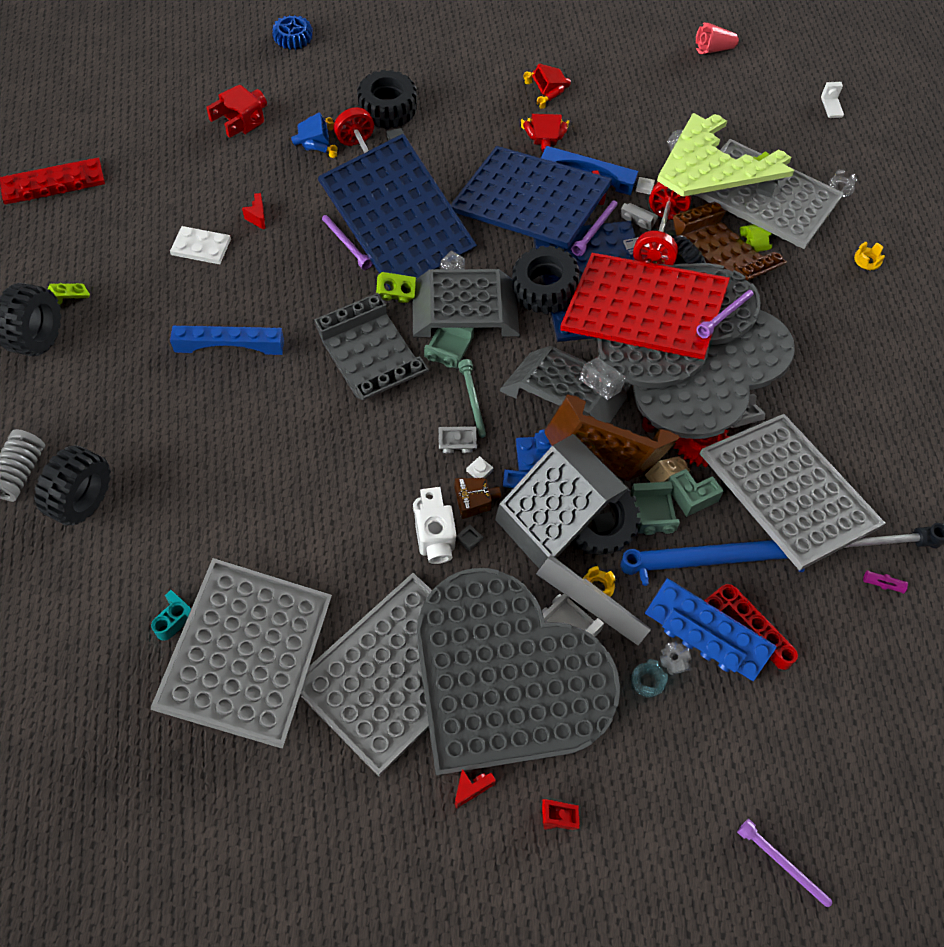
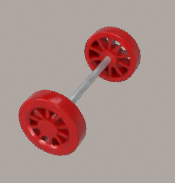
(354, 127)
(657, 244)

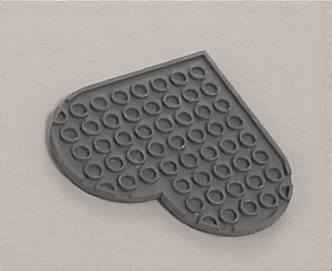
(663, 369)
(722, 387)
(504, 679)

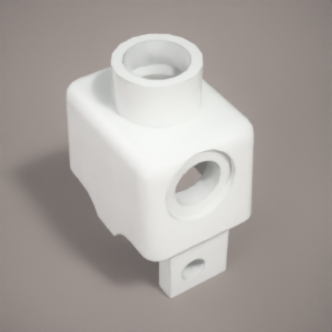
(435, 527)

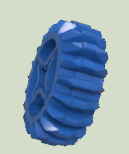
(292, 32)

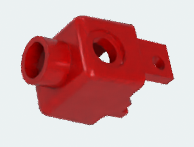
(240, 108)

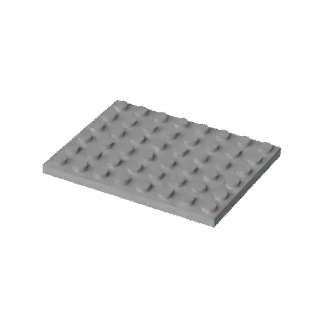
(792, 212)
(792, 490)
(243, 654)
(373, 681)

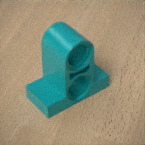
(168, 618)

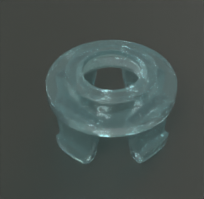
(650, 667)

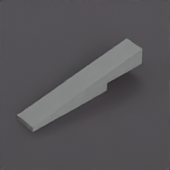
(593, 600)

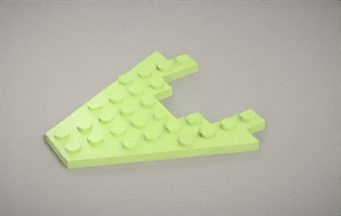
(700, 167)

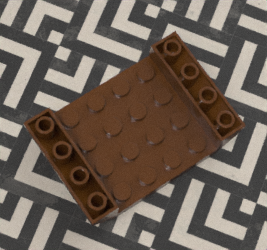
(720, 244)
(618, 448)

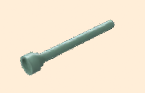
(465, 367)

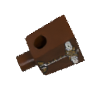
(474, 496)

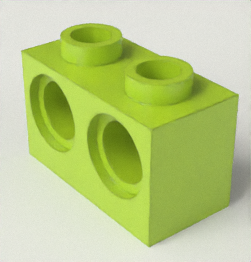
(395, 282)

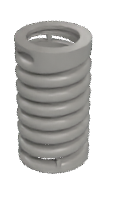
(17, 462)

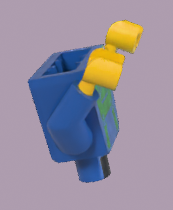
(314, 134)

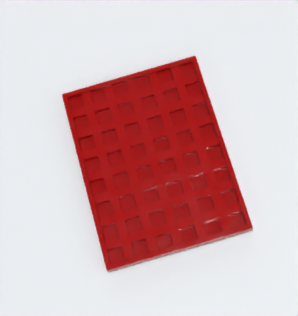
(645, 304)

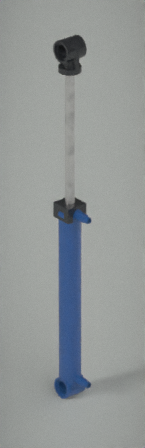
(750, 551)

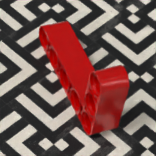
(753, 616)

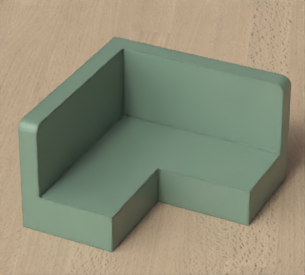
(692, 495)

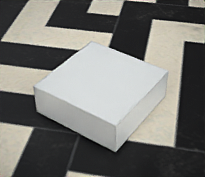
(645, 185)

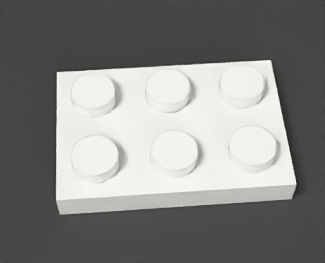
(200, 245)

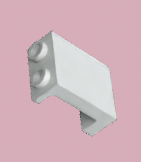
(568, 612)

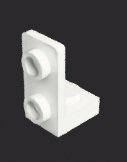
(830, 99)

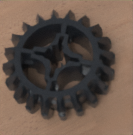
(687, 251)

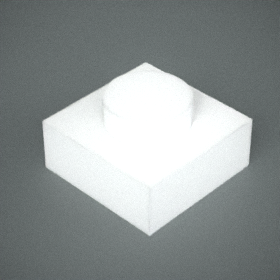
(479, 468)

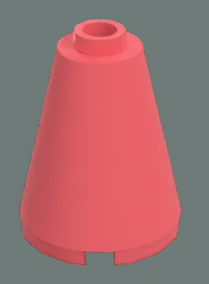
(715, 39)

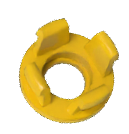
(874, 253)
(607, 579)

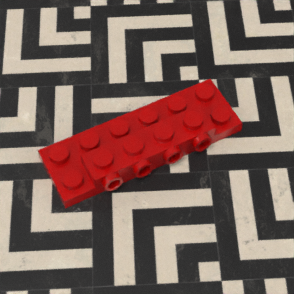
(51, 180)

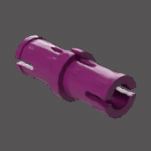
(872, 578)

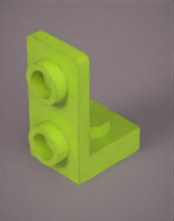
(68, 291)

